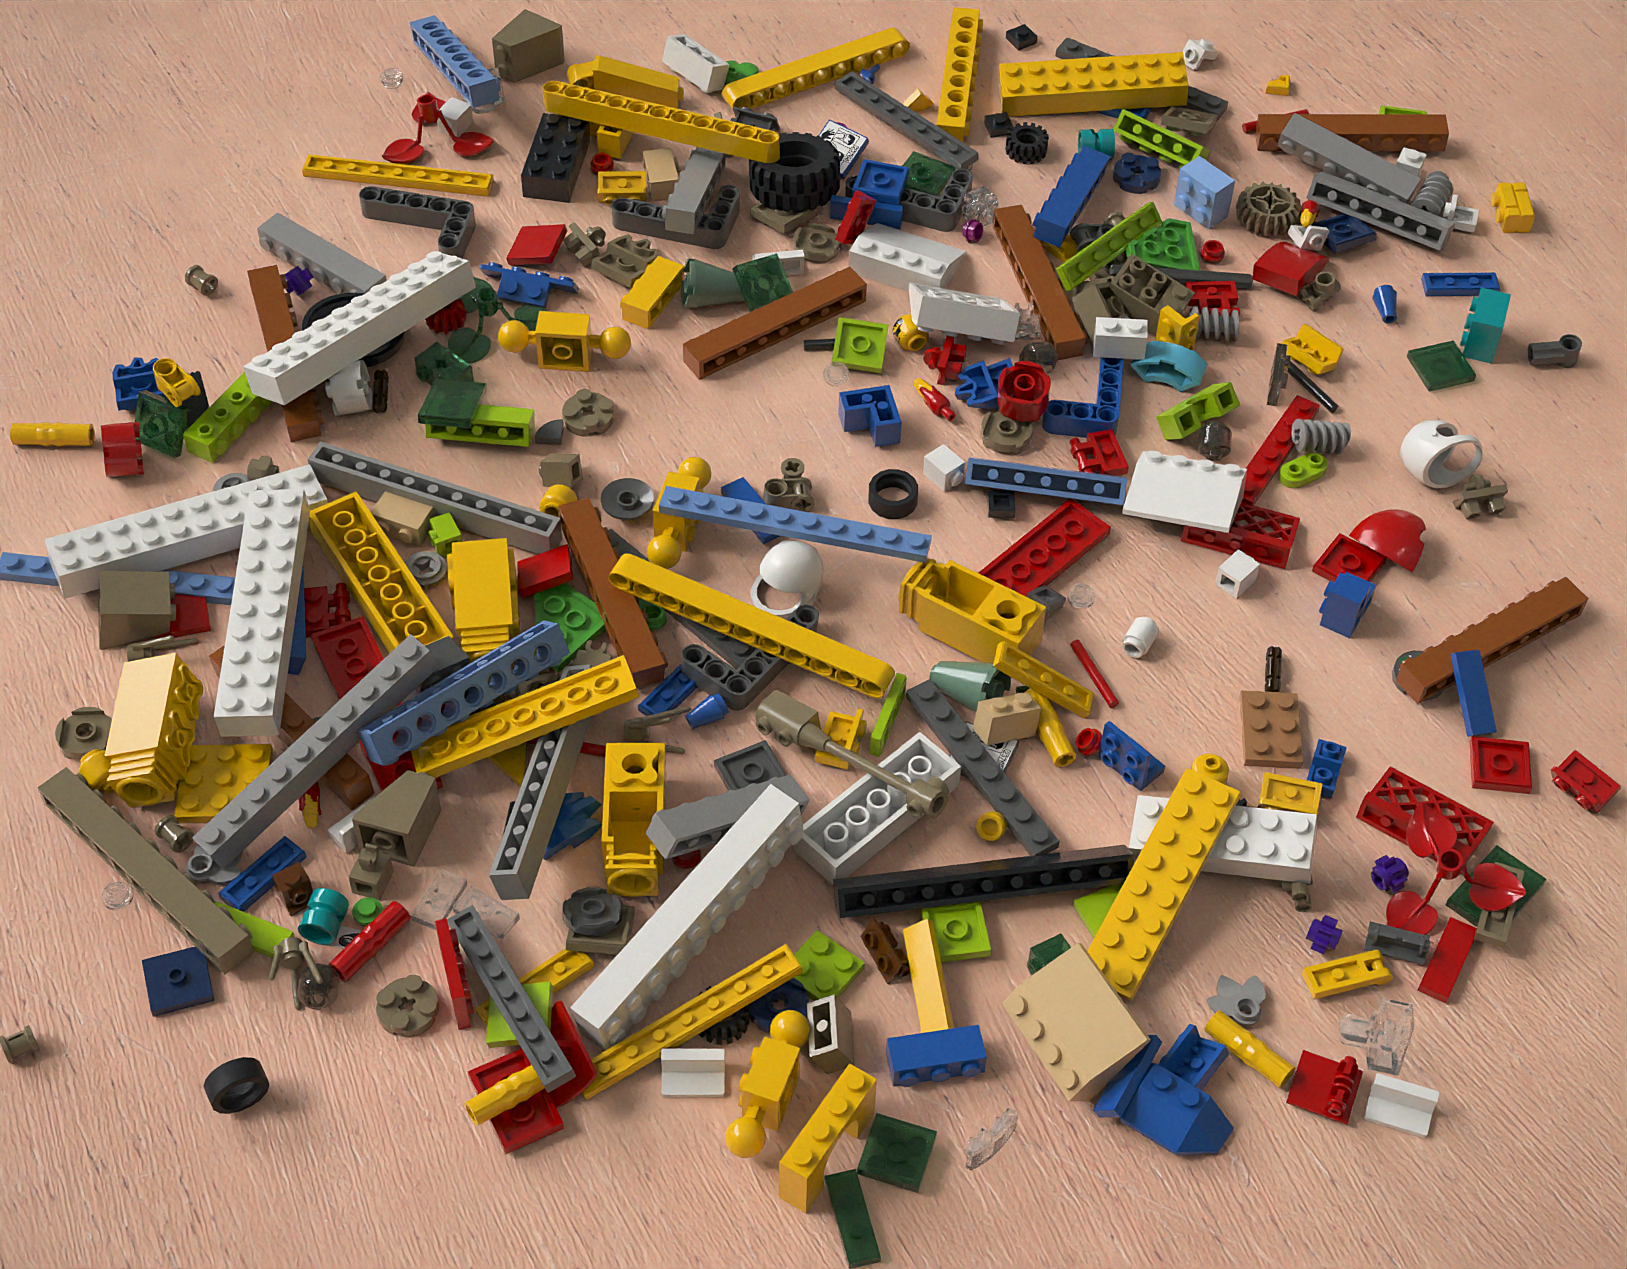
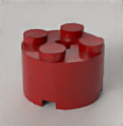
(1023, 391)
(122, 449)

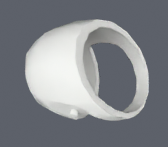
(1430, 446)
(790, 568)

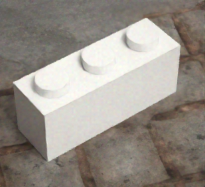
(695, 63)

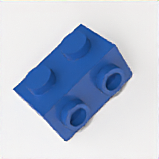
(1194, 1057)

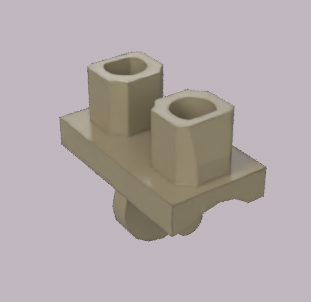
(589, 241)
(1478, 493)

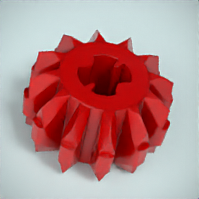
(448, 318)

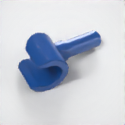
(868, 75)

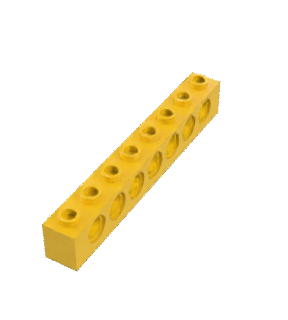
(958, 72)

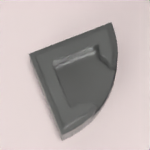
(550, 433)

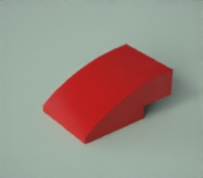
(1288, 267)

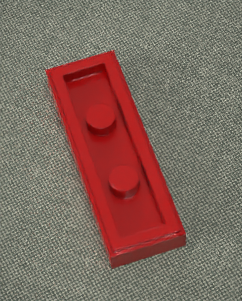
(1447, 960)

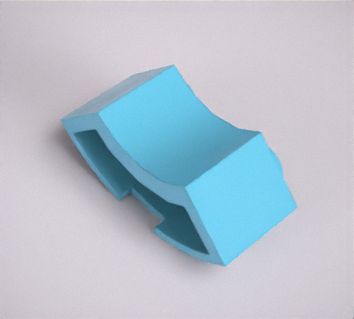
(1170, 365)

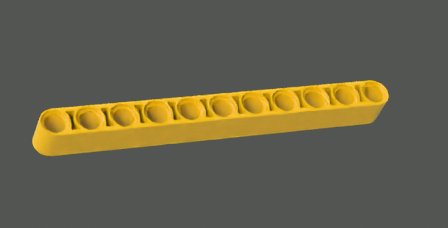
(662, 121)
(752, 625)

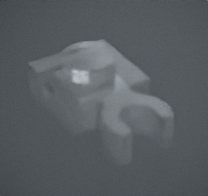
(1028, 324)

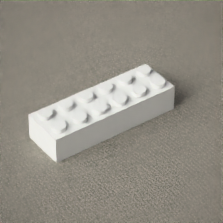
(871, 811)
(1251, 844)

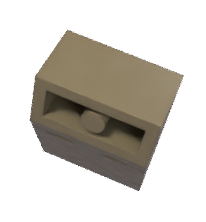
(1147, 291)

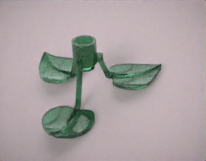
(472, 345)

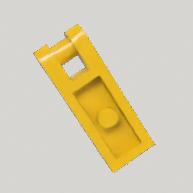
(1346, 974)

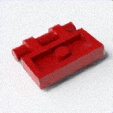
(1214, 294)
(1106, 454)
(317, 608)

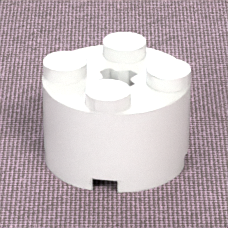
(350, 389)

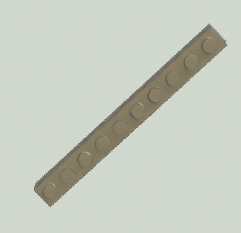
(146, 870)

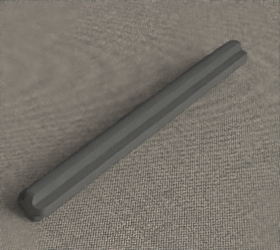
(1183, 275)

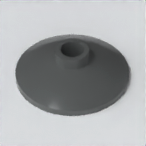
(627, 499)

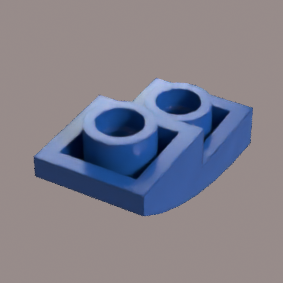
(1326, 766)

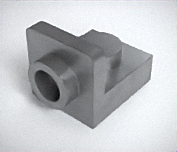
(1048, 598)

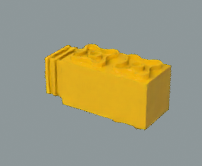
(483, 595)
(969, 610)
(152, 729)
(632, 795)

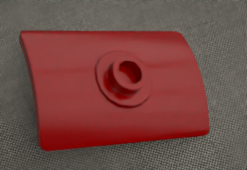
(575, 1053)

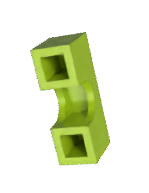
(1187, 415)

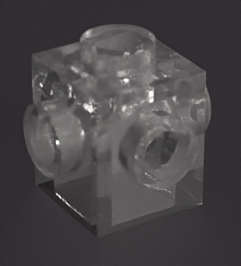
(980, 205)

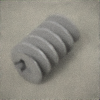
(1434, 193)
(1216, 323)
(1320, 436)

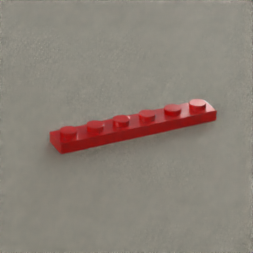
(1275, 449)

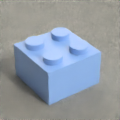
(1204, 192)

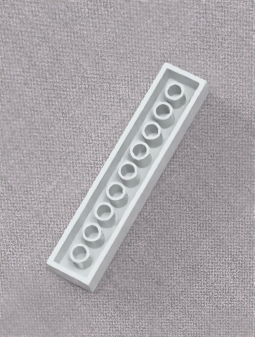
(359, 327)
(167, 533)
(262, 614)
(688, 919)

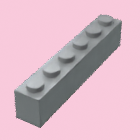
(1346, 160)
(693, 190)
(1380, 210)
(324, 260)
(708, 820)

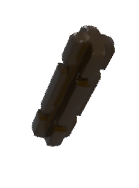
(380, 391)
(1273, 669)

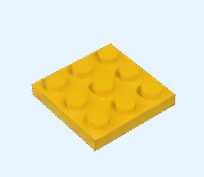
(217, 777)

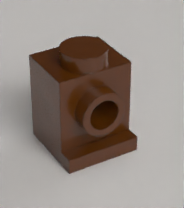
(293, 888)

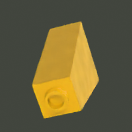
(636, 82)

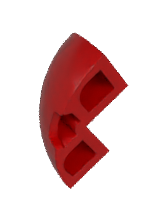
(1393, 535)

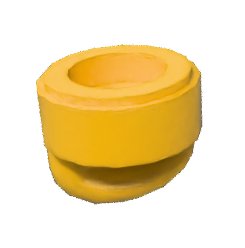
(991, 826)

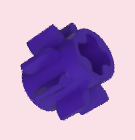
(298, 280)
(1389, 874)
(1324, 934)

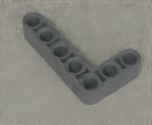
(930, 210)
(450, 215)
(711, 231)
(740, 679)

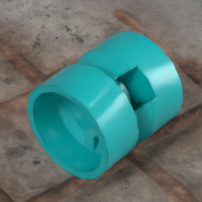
(1101, 141)
(323, 918)

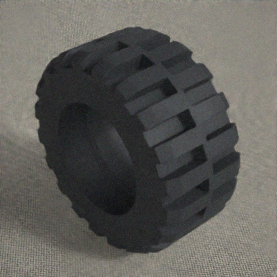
(801, 177)

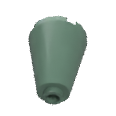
(708, 285)
(969, 681)

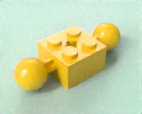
(564, 340)
(674, 532)
(768, 1085)

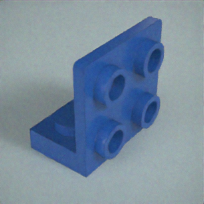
(1128, 757)

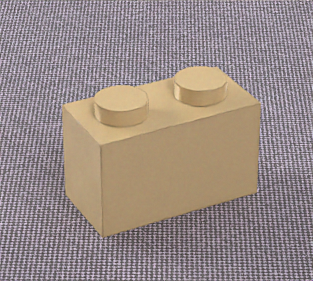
(660, 172)
(403, 518)
(1006, 718)

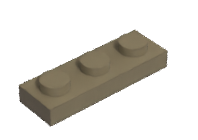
(1495, 926)

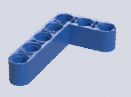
(1081, 418)

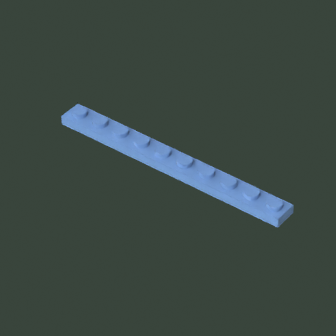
(795, 524)
(39, 571)

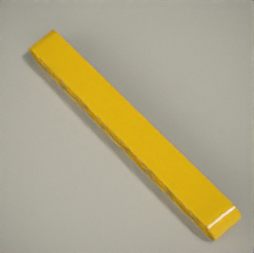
(816, 69)

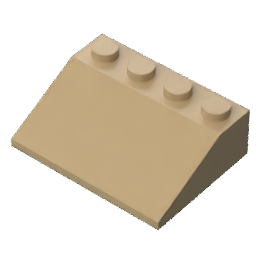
(1076, 1023)

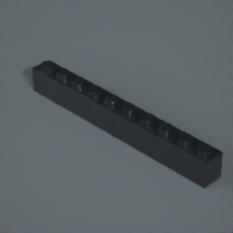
(982, 881)

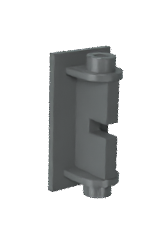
(749, 117)
(1397, 943)

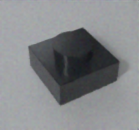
(1021, 37)
(997, 124)
(1001, 504)

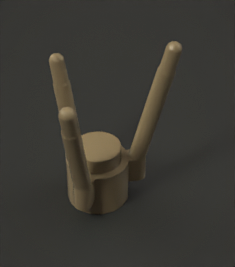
(147, 649)
(639, 728)
(291, 954)

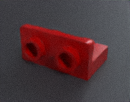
(856, 218)

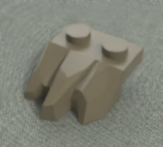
(625, 260)

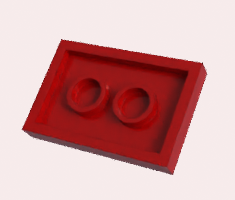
(455, 973)
(528, 1119)

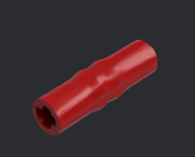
(370, 940)

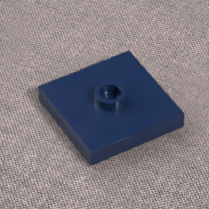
(1346, 232)
(177, 981)

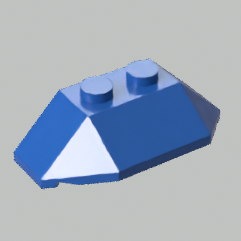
(1176, 1114)

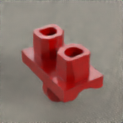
(942, 359)

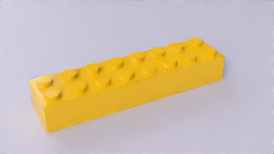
(1093, 84)
(375, 573)

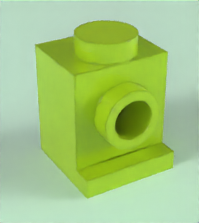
(443, 534)

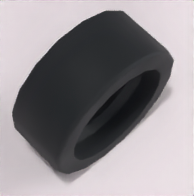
(893, 509)
(236, 1085)

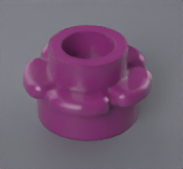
(972, 230)

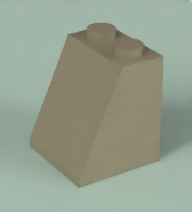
(528, 46)
(134, 606)
(400, 817)

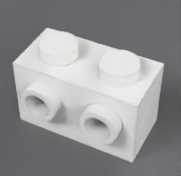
(1120, 338)

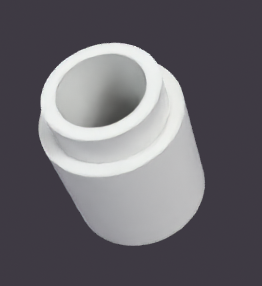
(1140, 637)

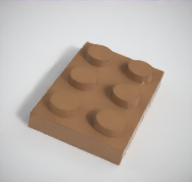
(1271, 729)

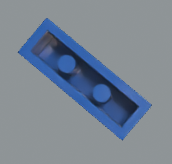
(936, 1055)

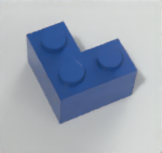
(871, 409)
(1345, 603)

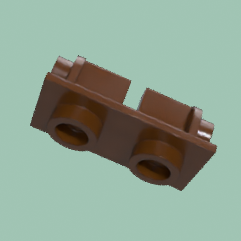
(880, 944)

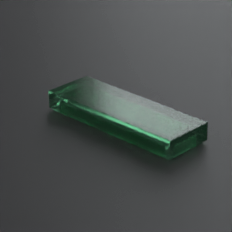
(852, 1219)

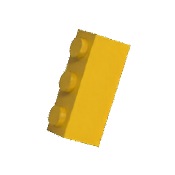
(652, 292)

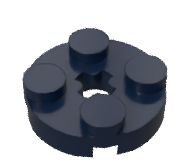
(1148, 172)
(794, 997)

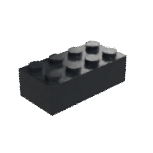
(555, 158)

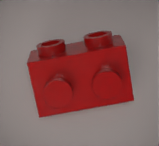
(1585, 781)

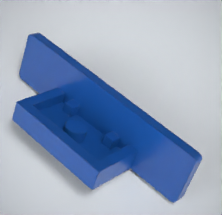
(525, 287)

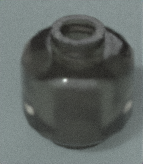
(1040, 353)
(1214, 439)
(317, 995)

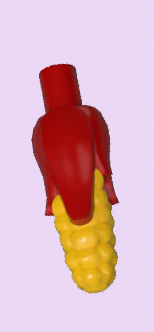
(1309, 212)
(934, 399)
(310, 806)

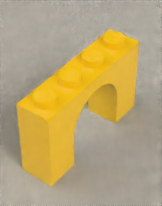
(844, 1109)

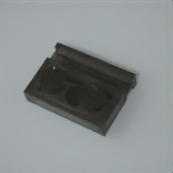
(1278, 378)

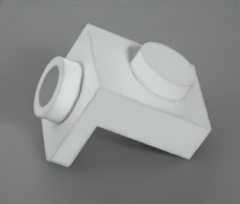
(1198, 50)
(1464, 217)
(1308, 238)

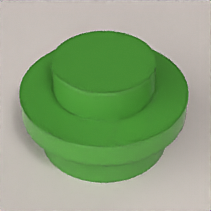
(366, 910)

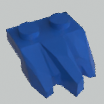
(133, 379)
(981, 384)
(573, 823)

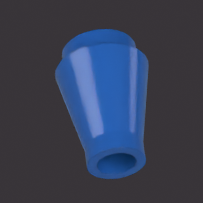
(1386, 302)
(708, 711)

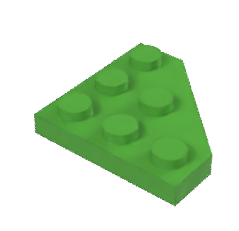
(1167, 246)
(573, 613)

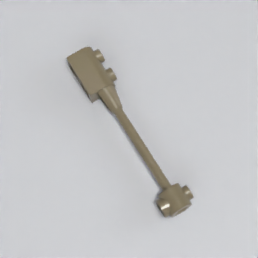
(801, 725)

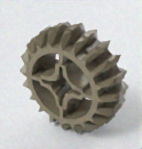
(1268, 209)

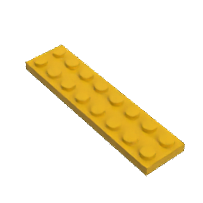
(527, 717)
(1161, 880)

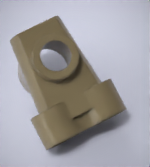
(1319, 291)
(261, 468)
(1299, 894)

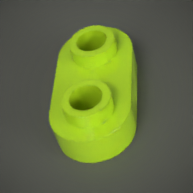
(1305, 468)

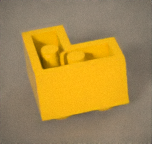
(610, 139)

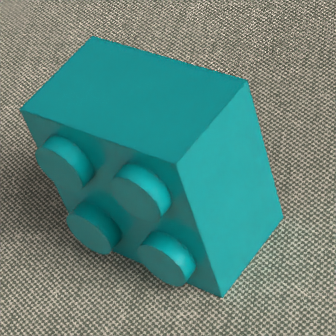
(1485, 325)

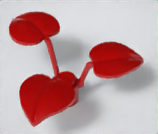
(428, 111)
(1433, 833)

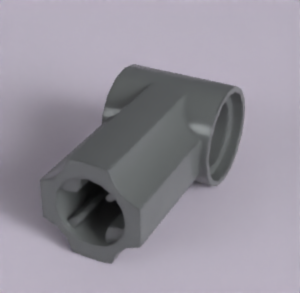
(1563, 352)

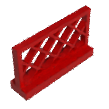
(1261, 545)
(1393, 819)

